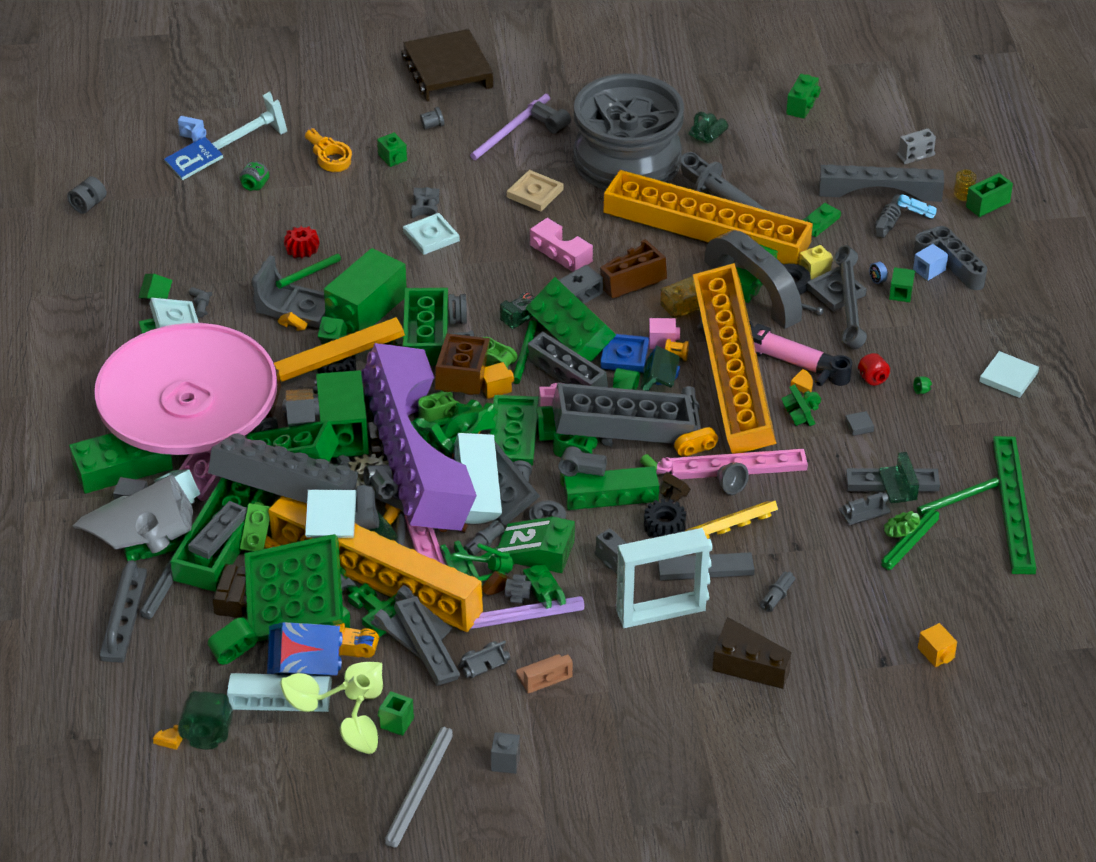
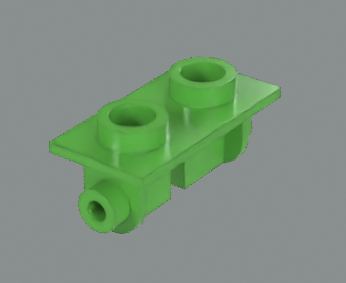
(255, 527)

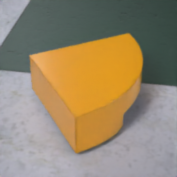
(293, 320)
(803, 381)
(168, 738)

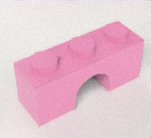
(548, 239)

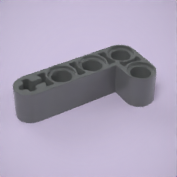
(960, 257)

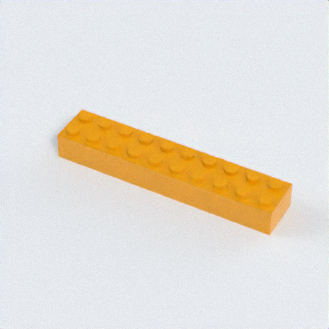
(703, 215)
(734, 360)
(389, 566)

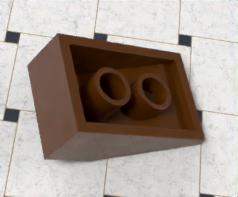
(461, 364)

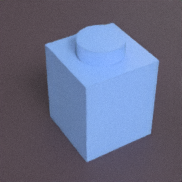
(930, 262)

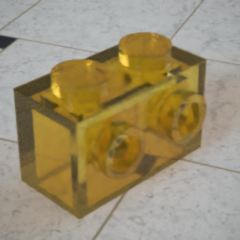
(680, 298)

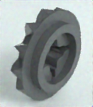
(547, 508)

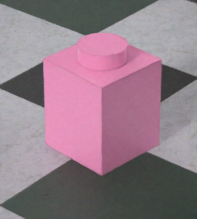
(662, 329)

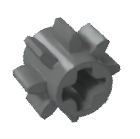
(518, 588)

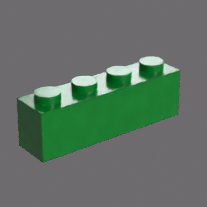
(612, 489)

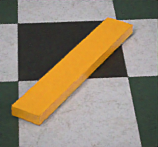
(339, 349)

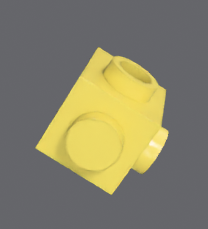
(816, 261)

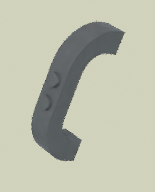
(764, 266)

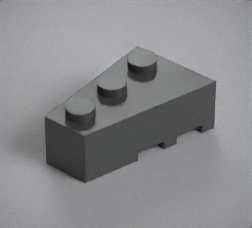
(301, 406)

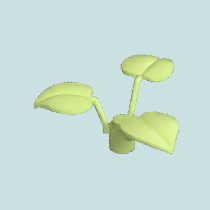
(361, 682)

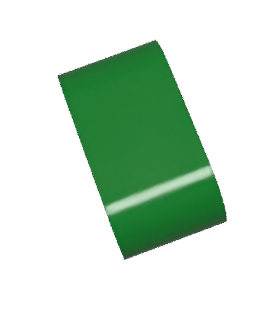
(232, 641)

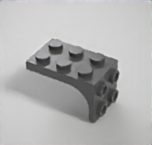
(275, 302)

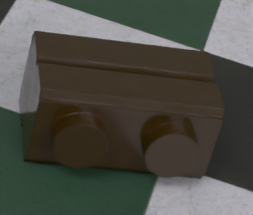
(231, 592)

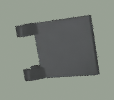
(395, 627)

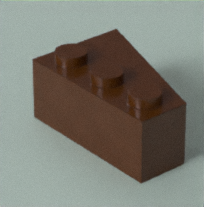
(634, 270)

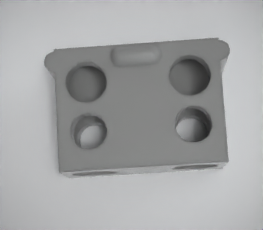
(916, 146)

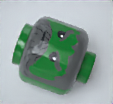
(254, 176)

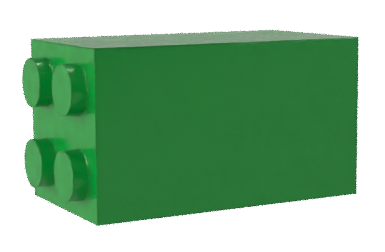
(366, 290)
(344, 406)

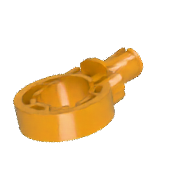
(325, 147)

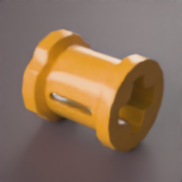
(677, 345)

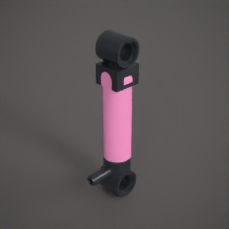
(835, 368)

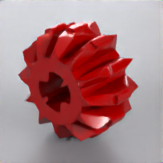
(301, 242)

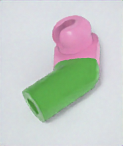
(661, 467)

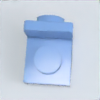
(191, 128)

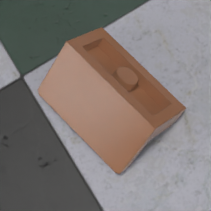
(545, 672)

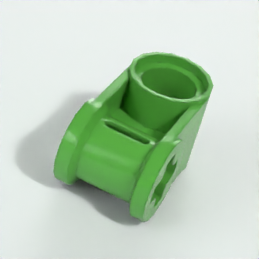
(497, 354)
(436, 406)

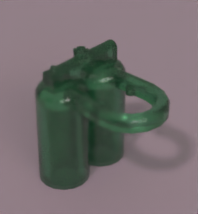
(708, 127)

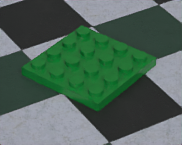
(294, 585)

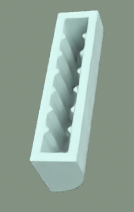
(479, 456)
(265, 692)

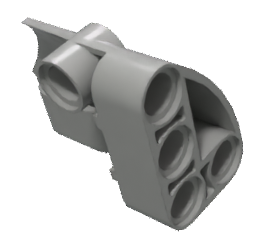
(142, 517)

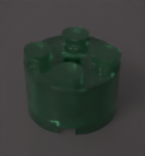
(205, 719)

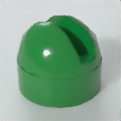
(922, 385)

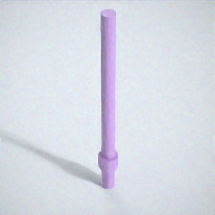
(507, 129)

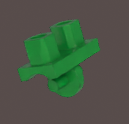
(805, 403)

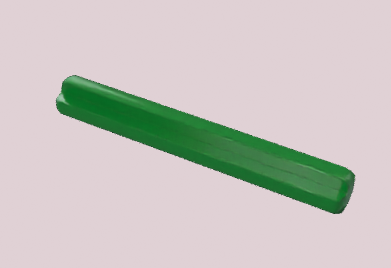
(910, 540)

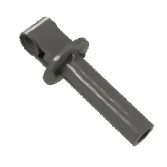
(708, 178)

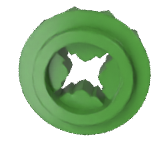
(902, 524)

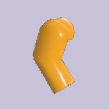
(391, 513)

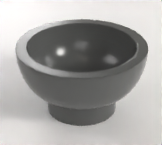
(733, 477)

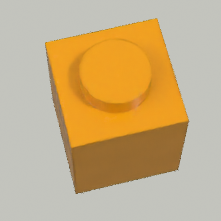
(497, 380)
(937, 645)

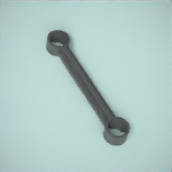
(846, 259)

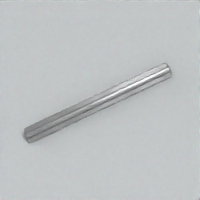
(418, 787)

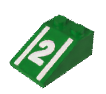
(539, 542)

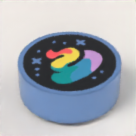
(878, 272)

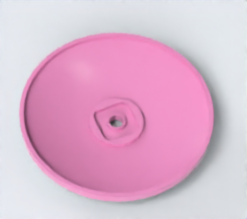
(152, 376)

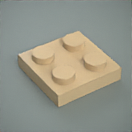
(535, 190)

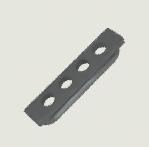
(130, 576)

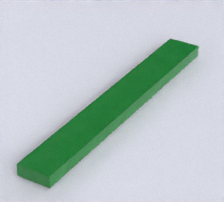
(1014, 505)

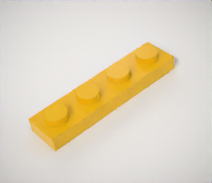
(740, 518)

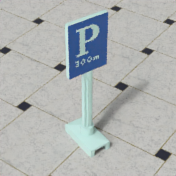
(204, 153)

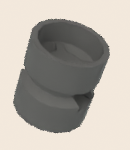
(86, 195)

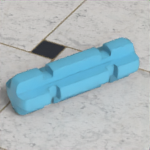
(916, 206)

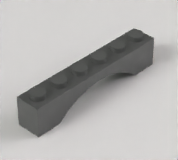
(922, 183)

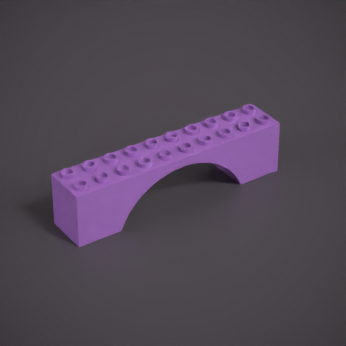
(430, 485)

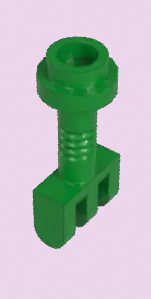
(358, 594)

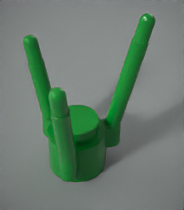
(498, 562)

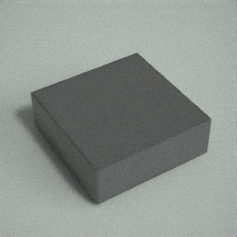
(859, 423)

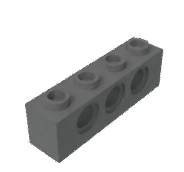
(564, 363)

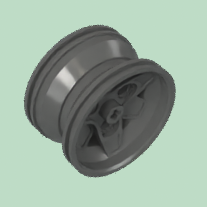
(629, 127)

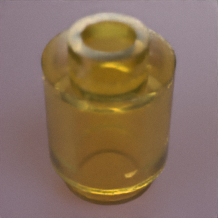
(964, 179)

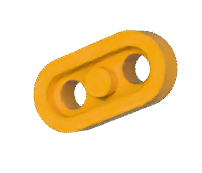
(696, 442)

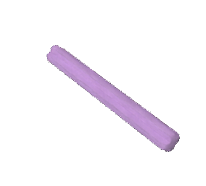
(527, 612)

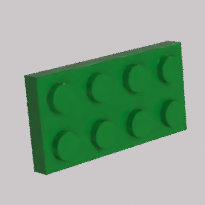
(516, 426)

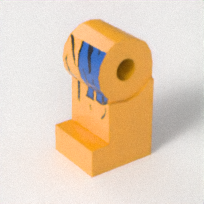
(358, 642)

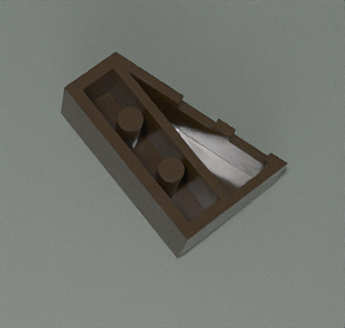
(750, 656)

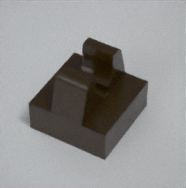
(674, 484)

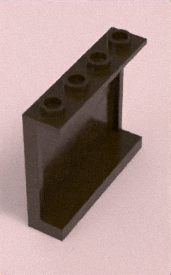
(446, 61)

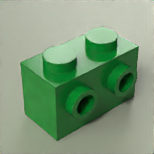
(803, 96)
(989, 194)

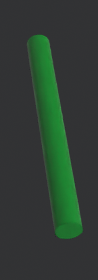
(308, 271)
(524, 351)
(958, 496)

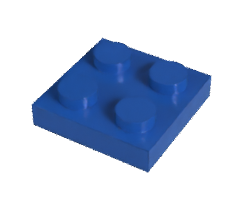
(625, 353)

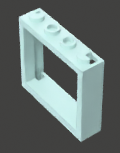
(655, 550)

